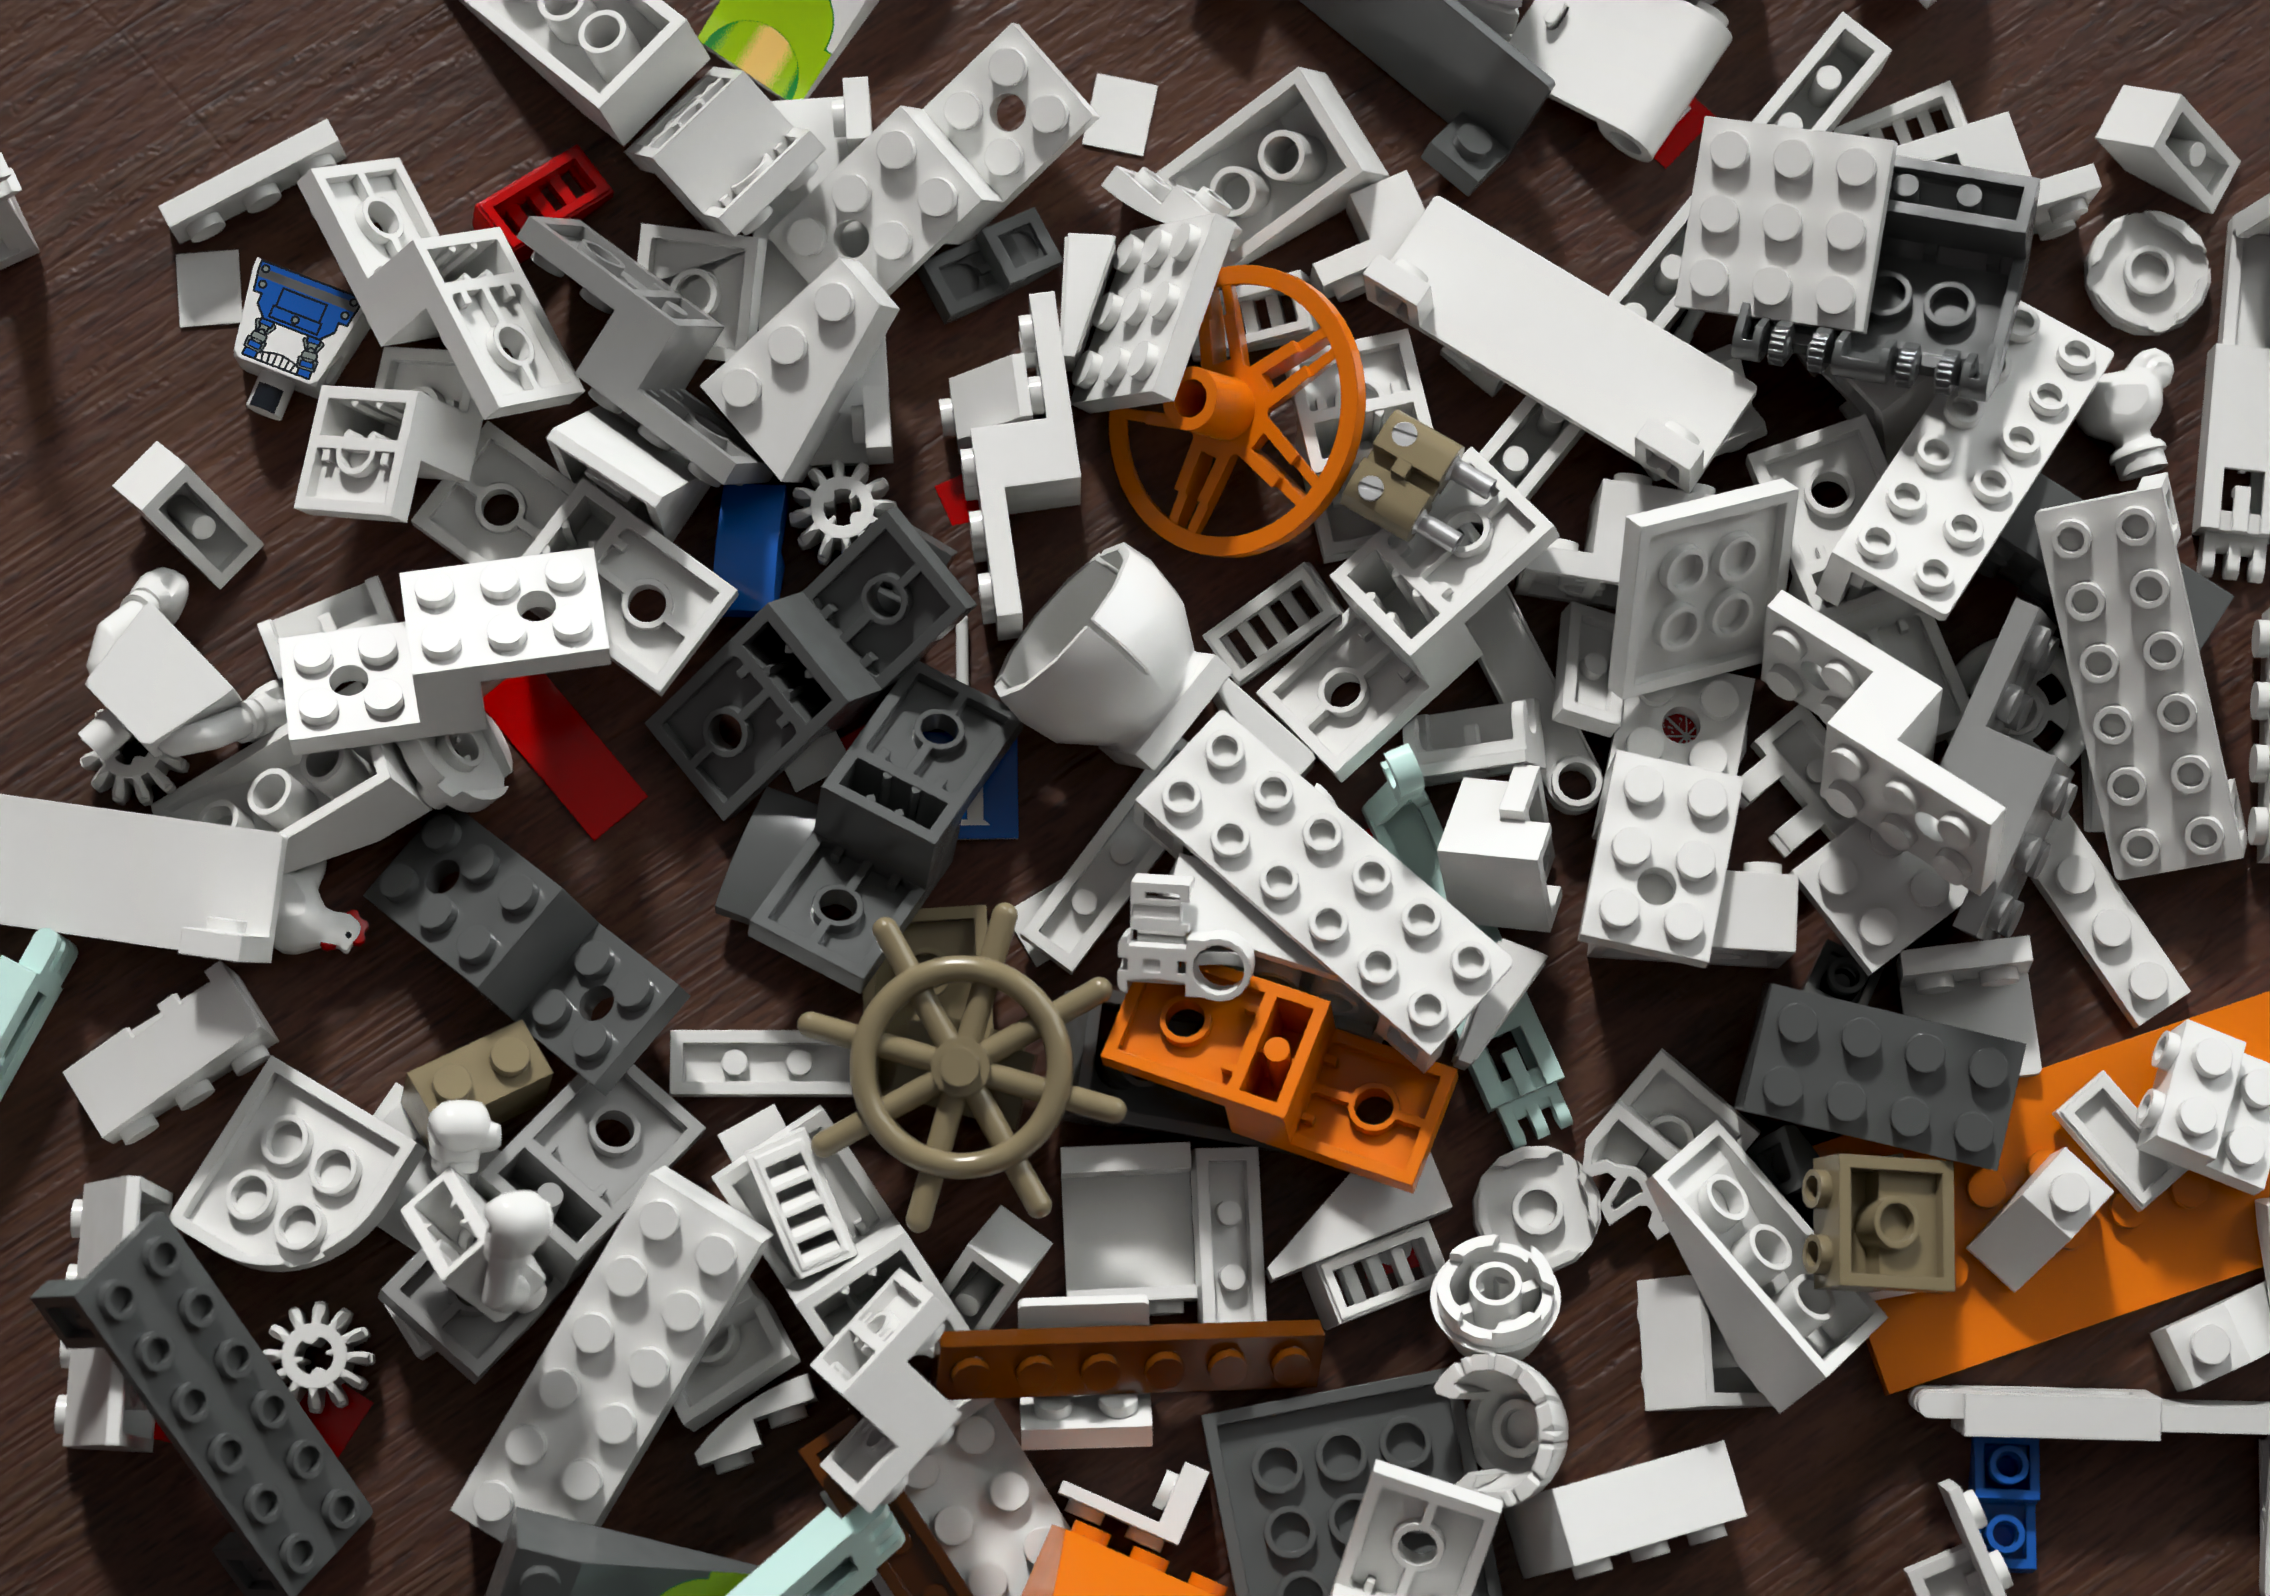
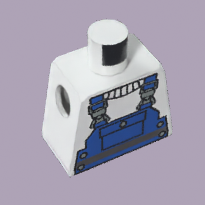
(294, 336)

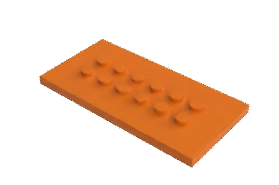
(2112, 1265)

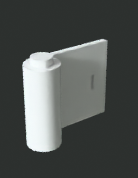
(1625, 61)

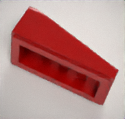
(507, 201)

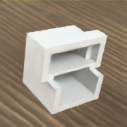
(1501, 853)

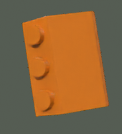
(1083, 1566)

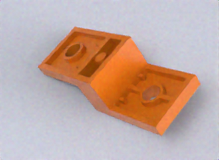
(1286, 1074)

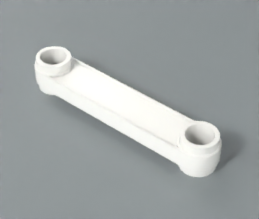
(1521, 672)

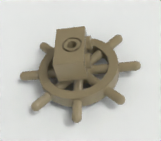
(958, 1072)

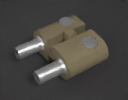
(1405, 475)

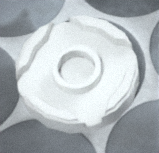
(2147, 273)
(1539, 1201)

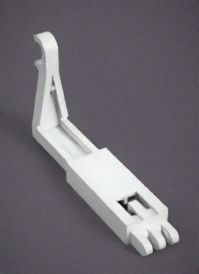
(2238, 407)
(2100, 1416)

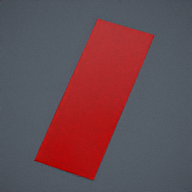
(564, 751)

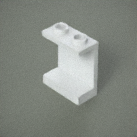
(1129, 1223)

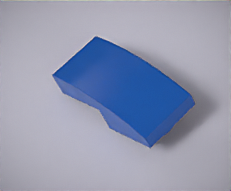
(751, 544)
(2007, 1484)

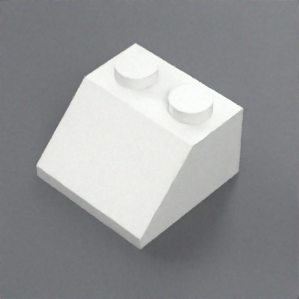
(1685, 1353)

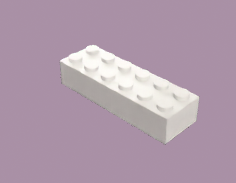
(617, 1358)

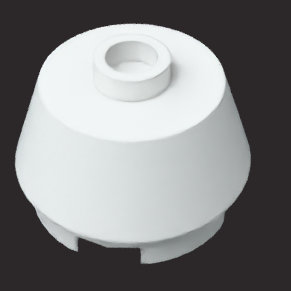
(1495, 1298)

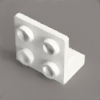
(1975, 989)
(1085, 1419)

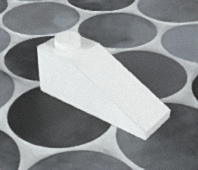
(1358, 1215)

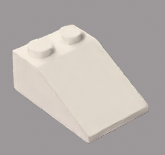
(1281, 163)
(628, 468)

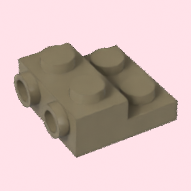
(1880, 1224)

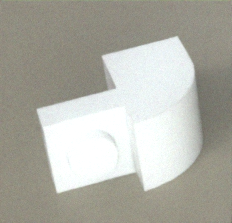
(1382, 220)

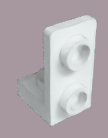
(1175, 1497)

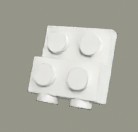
(2208, 1107)

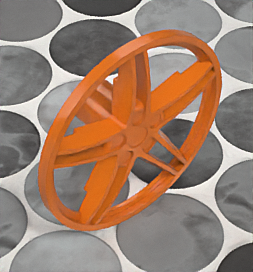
(1229, 415)

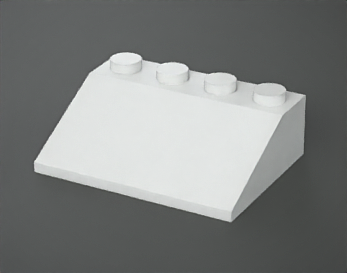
(99, 1402)

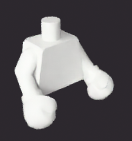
(163, 686)
(473, 1243)

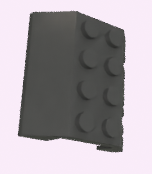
(1941, 288)

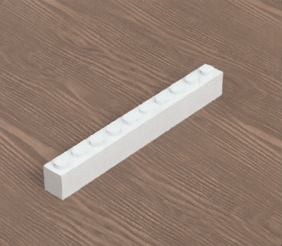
(1811, 98)

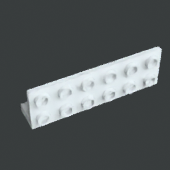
(841, 126)
(1561, 342)
(1967, 471)
(2140, 681)
(140, 878)
(1324, 885)

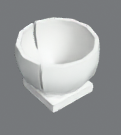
(1111, 663)

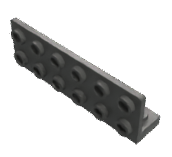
(1455, 69)
(215, 1404)

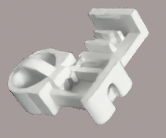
(1162, 943)

